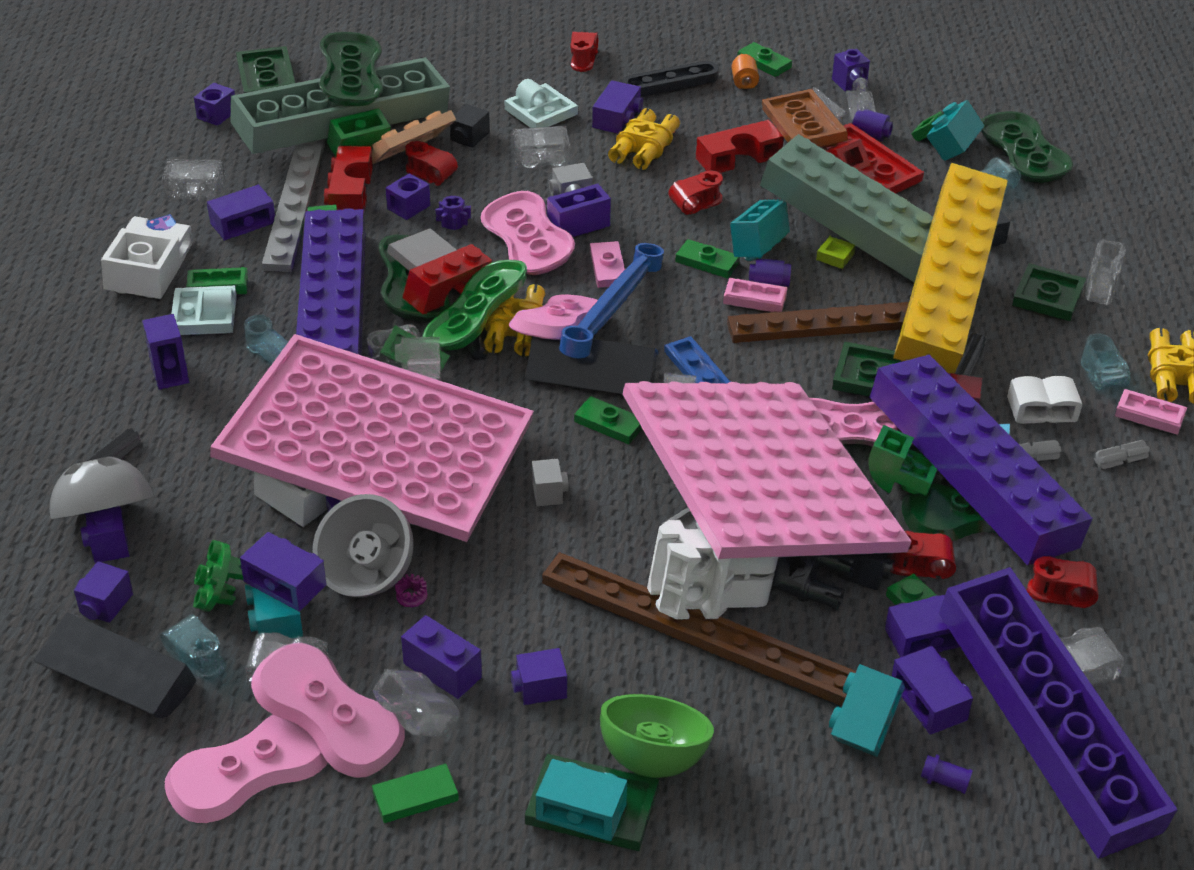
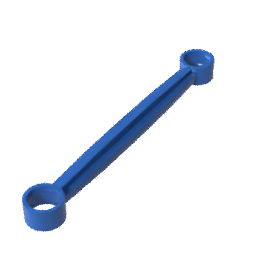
(577, 340)

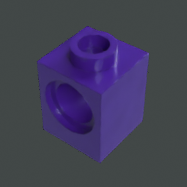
(849, 67)
(214, 104)
(408, 196)

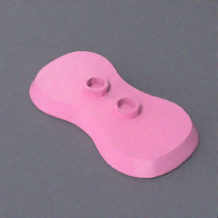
(528, 232)
(552, 317)
(854, 421)
(347, 727)
(222, 778)

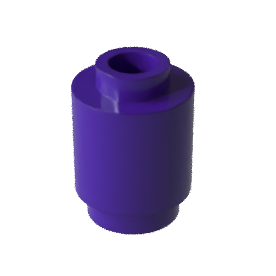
(874, 124)
(770, 272)

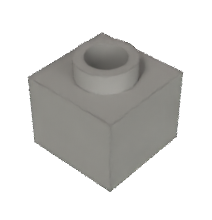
(548, 482)

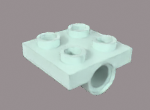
(539, 105)
(204, 309)

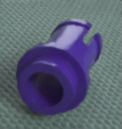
(946, 774)

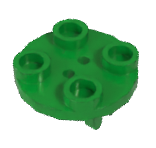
(212, 577)

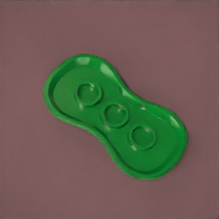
(480, 298)

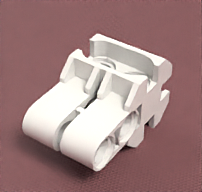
(693, 577)

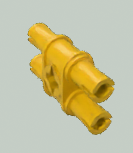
(644, 138)
(498, 323)
(1171, 364)

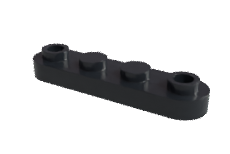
(674, 77)

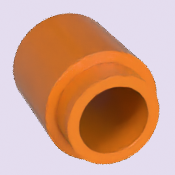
(745, 72)

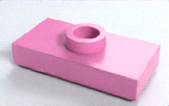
(606, 262)
(755, 295)
(1151, 411)

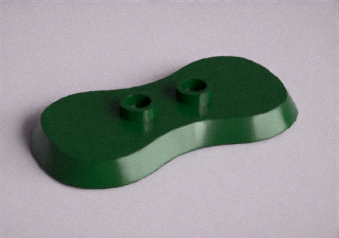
(350, 68)
(1026, 146)
(394, 286)
(942, 513)

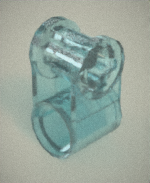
(1104, 363)
(195, 647)

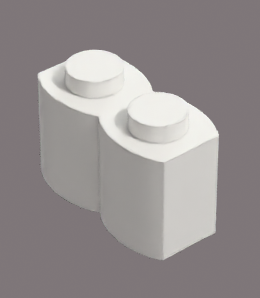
(1044, 399)

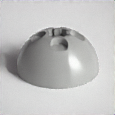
(97, 486)
(350, 539)

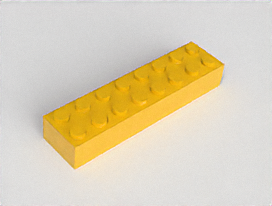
(952, 268)

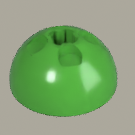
(654, 734)

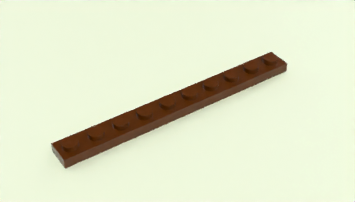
(716, 636)

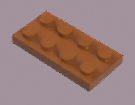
(804, 115)

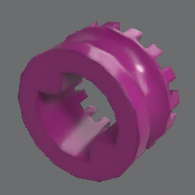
(417, 584)

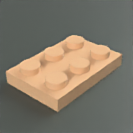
(394, 142)

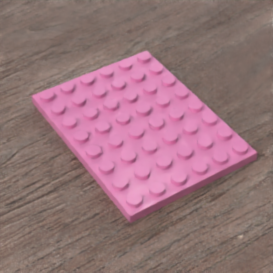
(375, 430)
(763, 470)

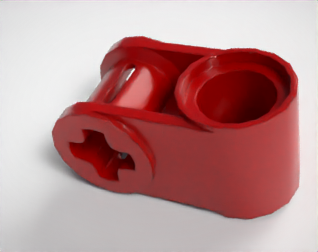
(584, 50)
(429, 162)
(696, 193)
(927, 556)
(1066, 581)

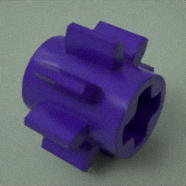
(453, 212)

